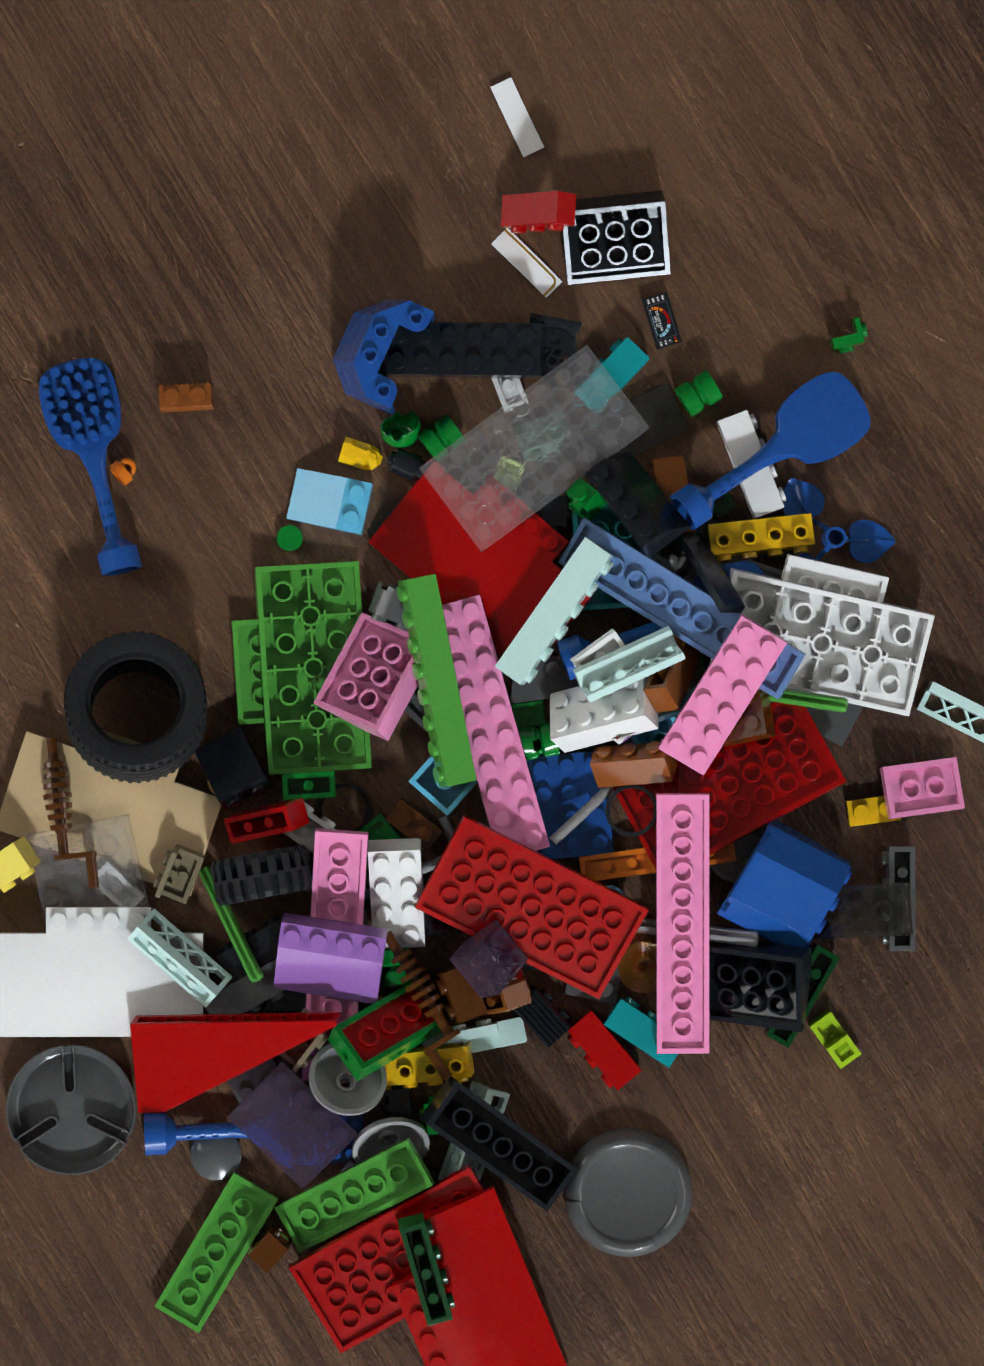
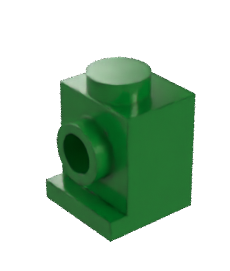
(584, 500)

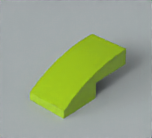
(834, 1038)

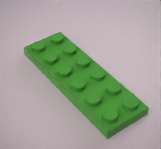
(354, 1195)
(216, 1252)

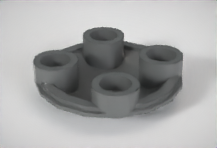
(215, 1157)

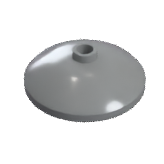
(329, 1071)
(387, 1133)

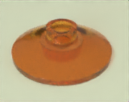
(628, 970)

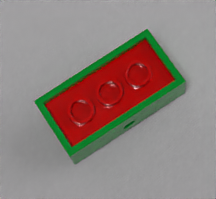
(382, 1032)

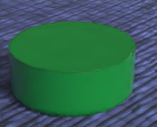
(289, 538)

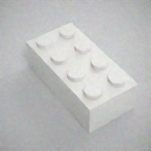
(582, 723)
(395, 887)

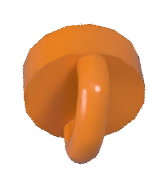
(121, 473)

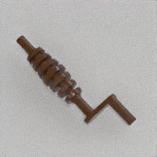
(59, 816)
(435, 1010)

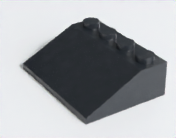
(617, 238)
(759, 984)

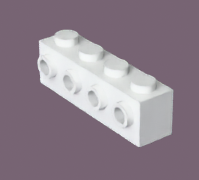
(741, 444)

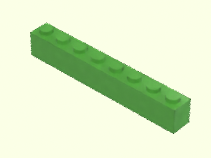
(436, 680)

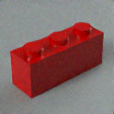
(538, 211)
(266, 820)
(603, 1050)

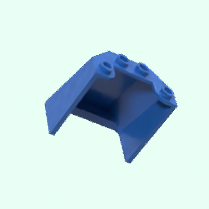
(367, 344)
(786, 887)

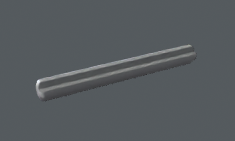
(716, 934)

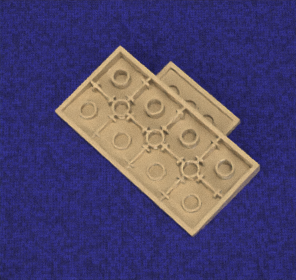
(158, 810)

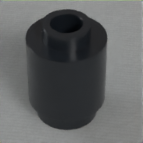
(405, 464)

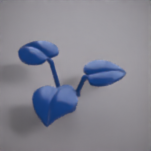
(866, 540)

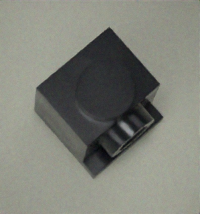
(399, 1102)

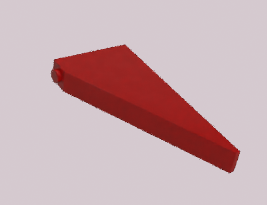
(196, 1052)

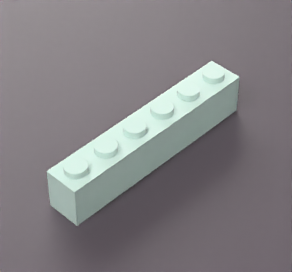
(554, 611)

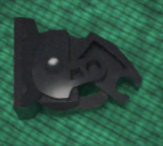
(559, 339)

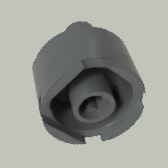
(386, 605)

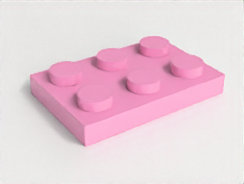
(922, 788)

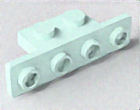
(487, 1034)

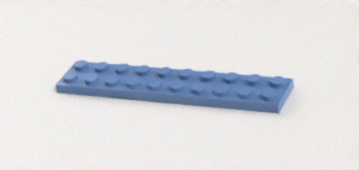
(673, 602)

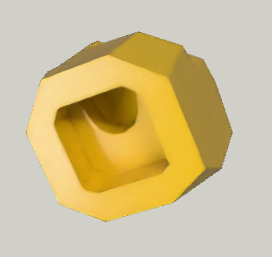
(360, 455)

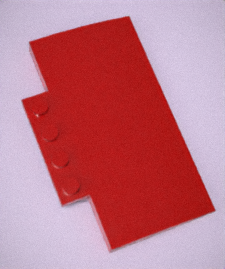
(508, 575)
(495, 1299)

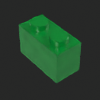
(309, 785)

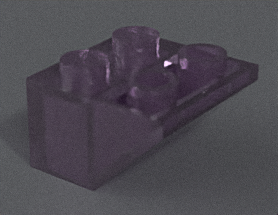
(489, 960)

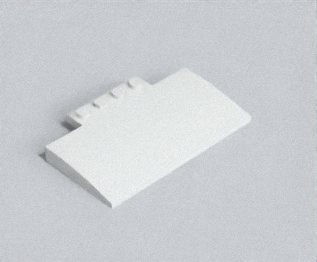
(849, 635)
(85, 976)

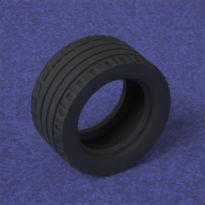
(123, 655)

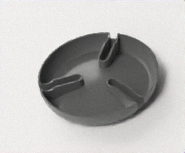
(71, 1109)
(628, 1192)

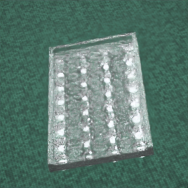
(533, 448)

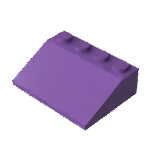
(330, 958)

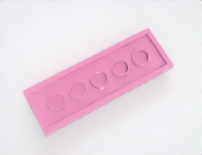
(722, 694)

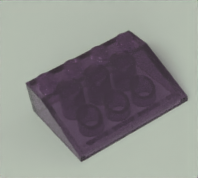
(291, 1125)

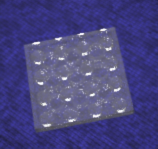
(118, 866)

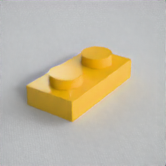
(867, 811)

